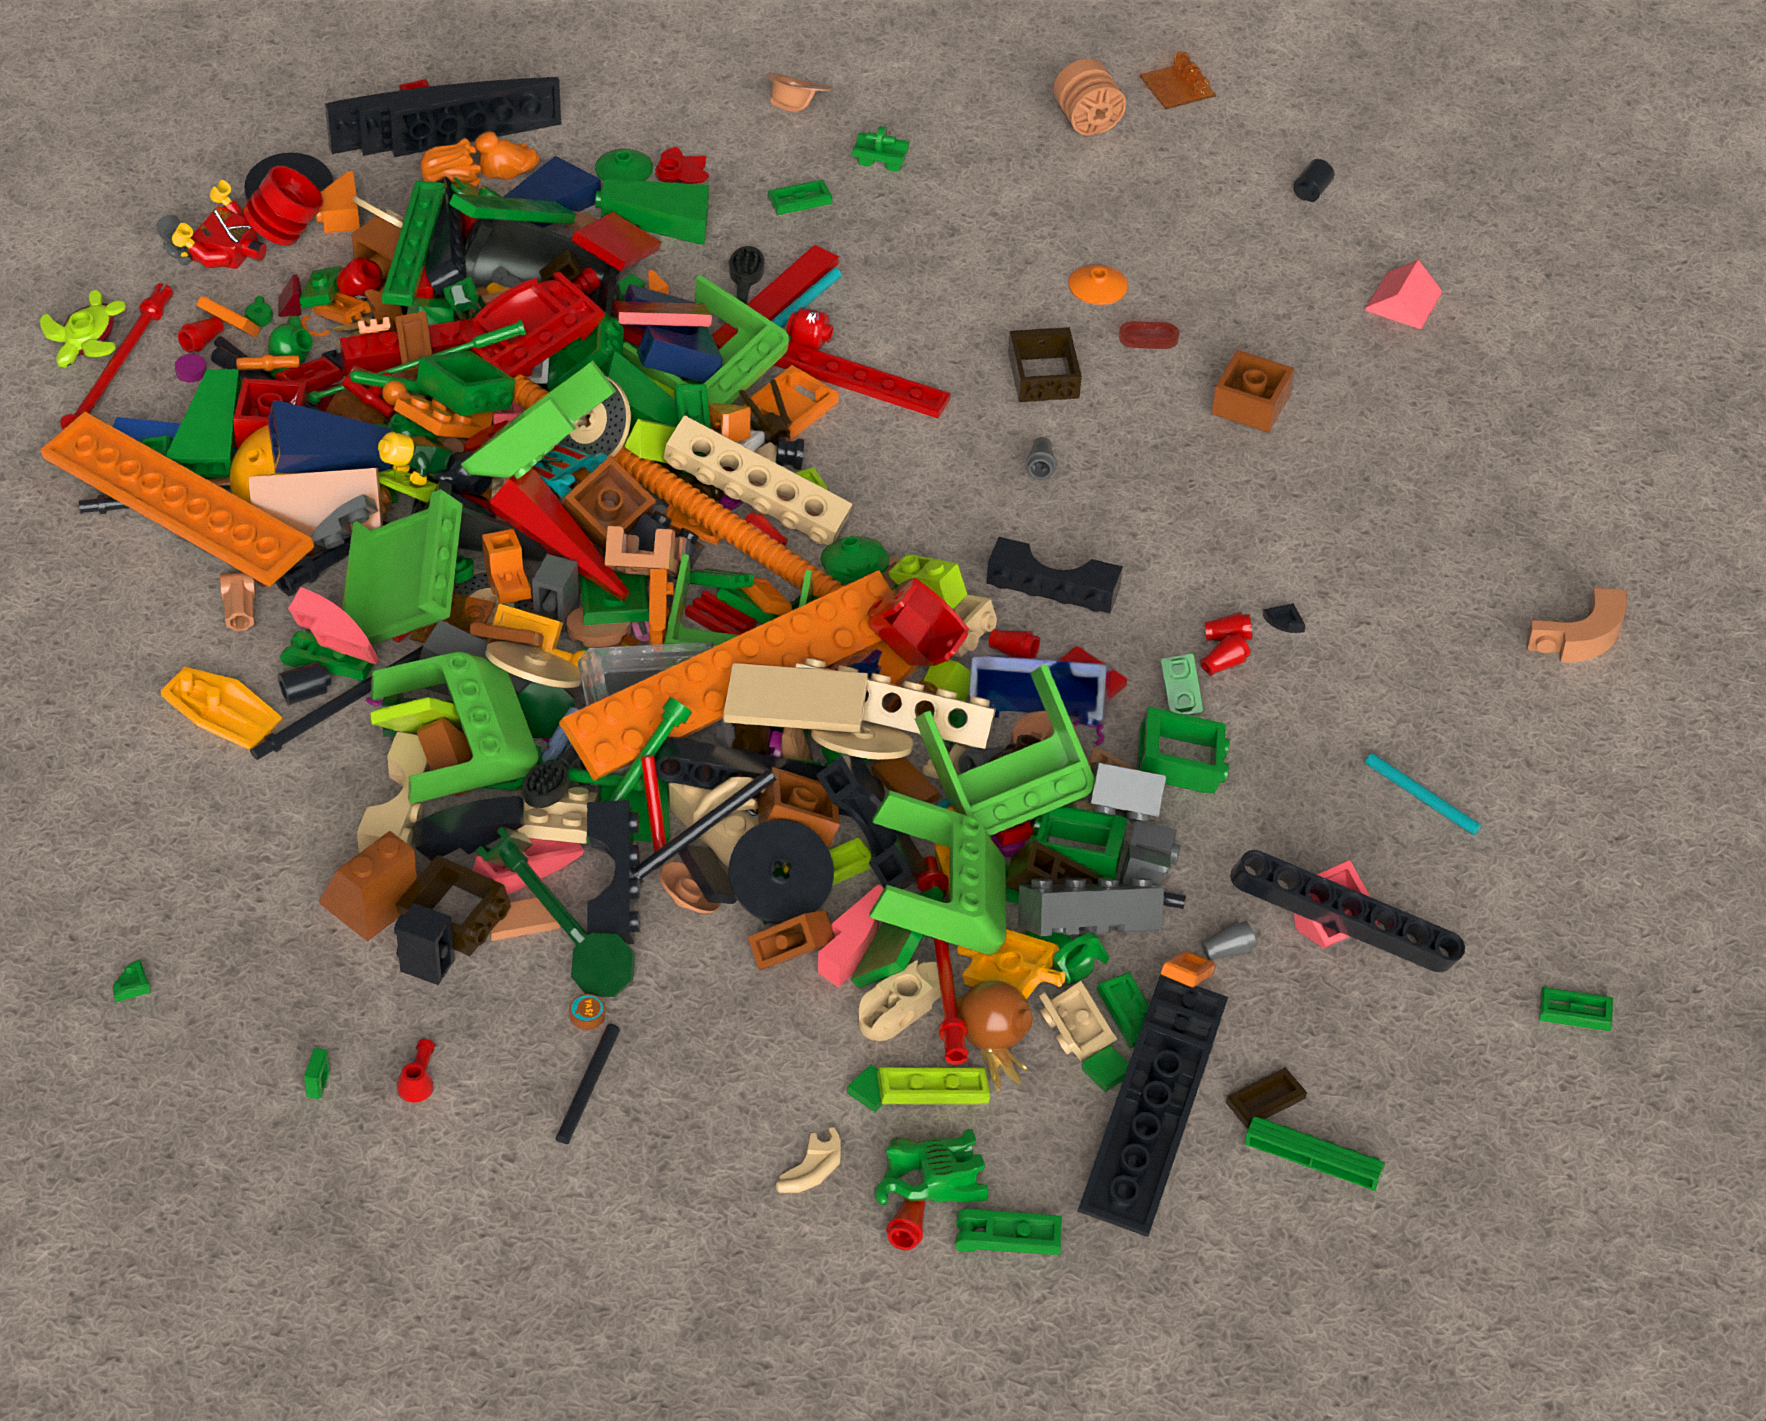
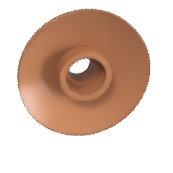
(683, 888)

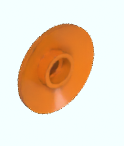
(1098, 284)

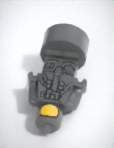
(166, 227)

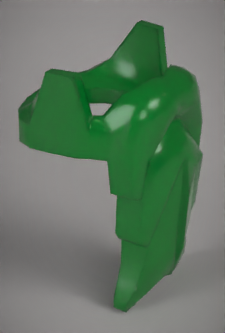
(1072, 957)

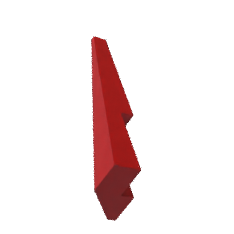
(538, 513)

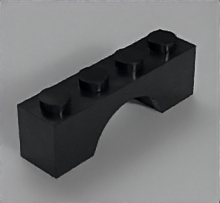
(1088, 586)
(857, 792)
(612, 830)

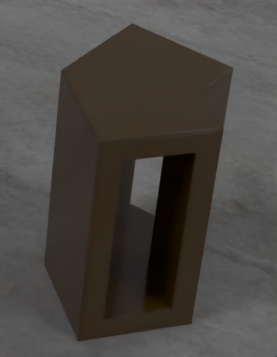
(566, 263)

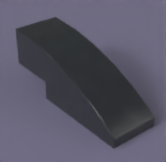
(467, 826)

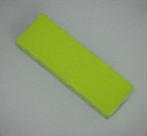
(933, 1085)

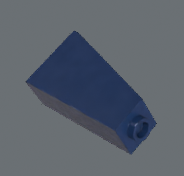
(559, 183)
(320, 441)

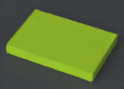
(414, 714)

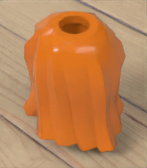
(451, 162)

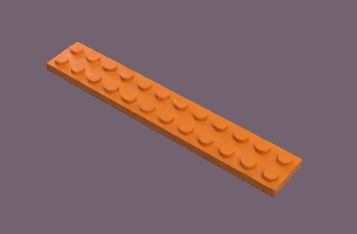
(827, 629)

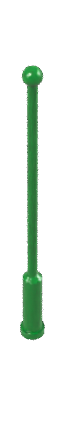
(478, 342)

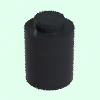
(1313, 180)
(304, 682)

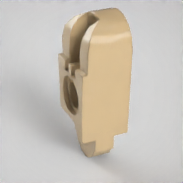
(898, 1000)

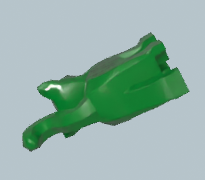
(944, 1165)

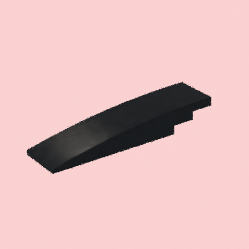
(441, 115)
(1153, 1106)

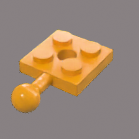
(549, 628)

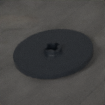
(303, 163)
(787, 845)

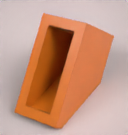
(338, 209)

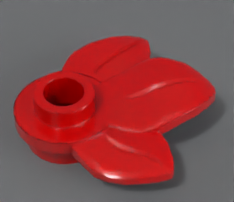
(681, 168)

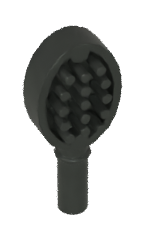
(746, 269)
(548, 781)

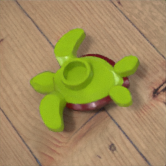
(84, 330)

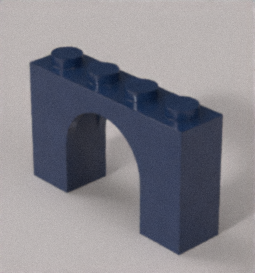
(675, 349)

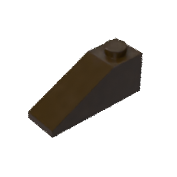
(1042, 862)

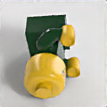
(418, 452)

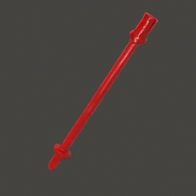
(151, 309)
(952, 1029)

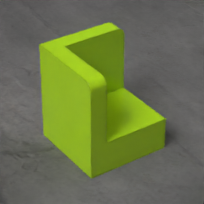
(951, 677)

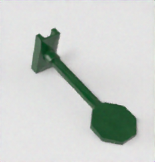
(540, 703)
(600, 961)

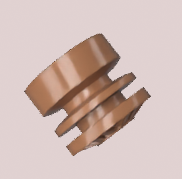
(1089, 96)

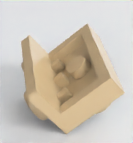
(1078, 1020)

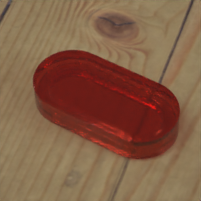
(1149, 335)

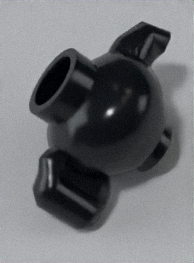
(460, 480)

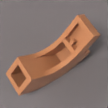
(1586, 637)

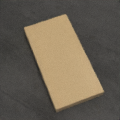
(796, 697)

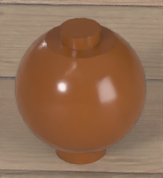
(995, 1015)

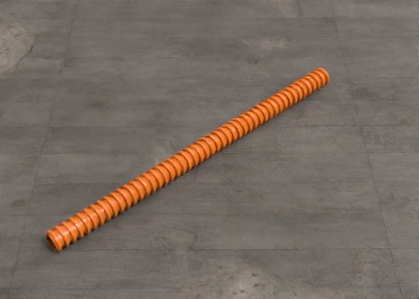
(703, 510)

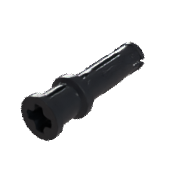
(310, 566)

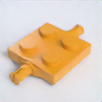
(1020, 961)

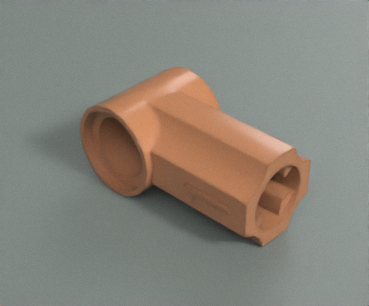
(238, 598)

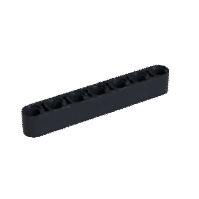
(447, 252)
(682, 762)
(1363, 908)

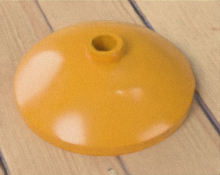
(251, 460)

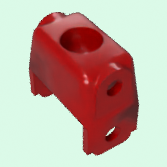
(917, 624)

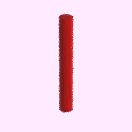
(653, 801)

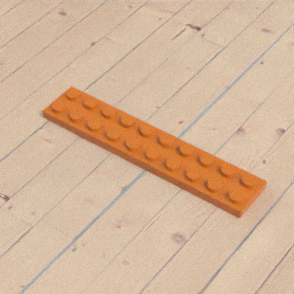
(178, 499)

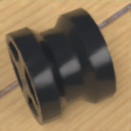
(790, 452)

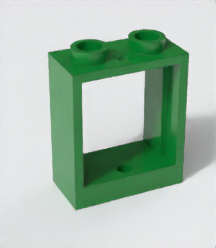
(597, 347)
(465, 383)
(1185, 728)
(1087, 828)

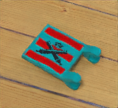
(561, 462)

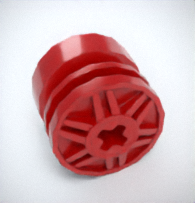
(283, 205)

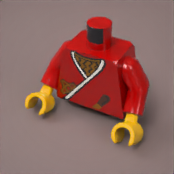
(223, 237)

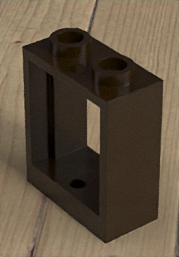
(1056, 344)
(437, 881)

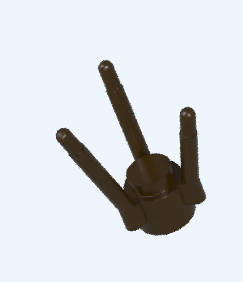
(770, 424)

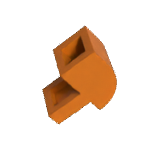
(505, 566)

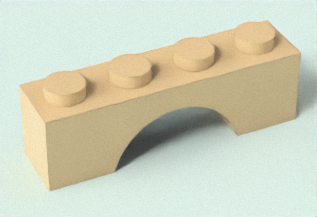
(397, 815)

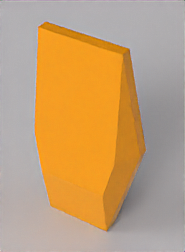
(221, 706)

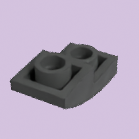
(337, 527)

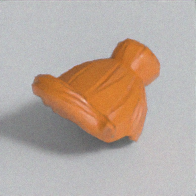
(503, 158)

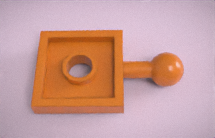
(429, 414)

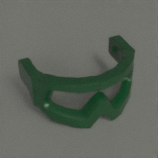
(462, 302)

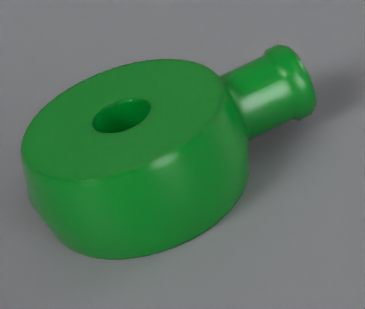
(259, 312)

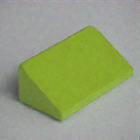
(649, 440)
(401, 482)

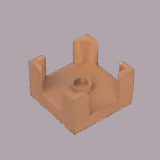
(625, 558)

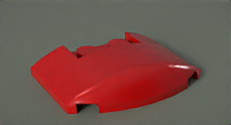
(552, 317)

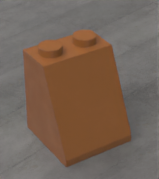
(370, 886)

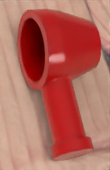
(421, 1087)

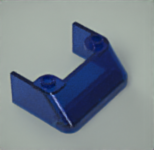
(1011, 688)

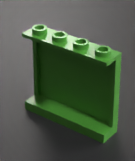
(403, 570)

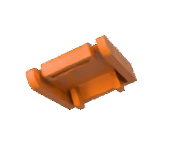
(798, 407)
(658, 610)

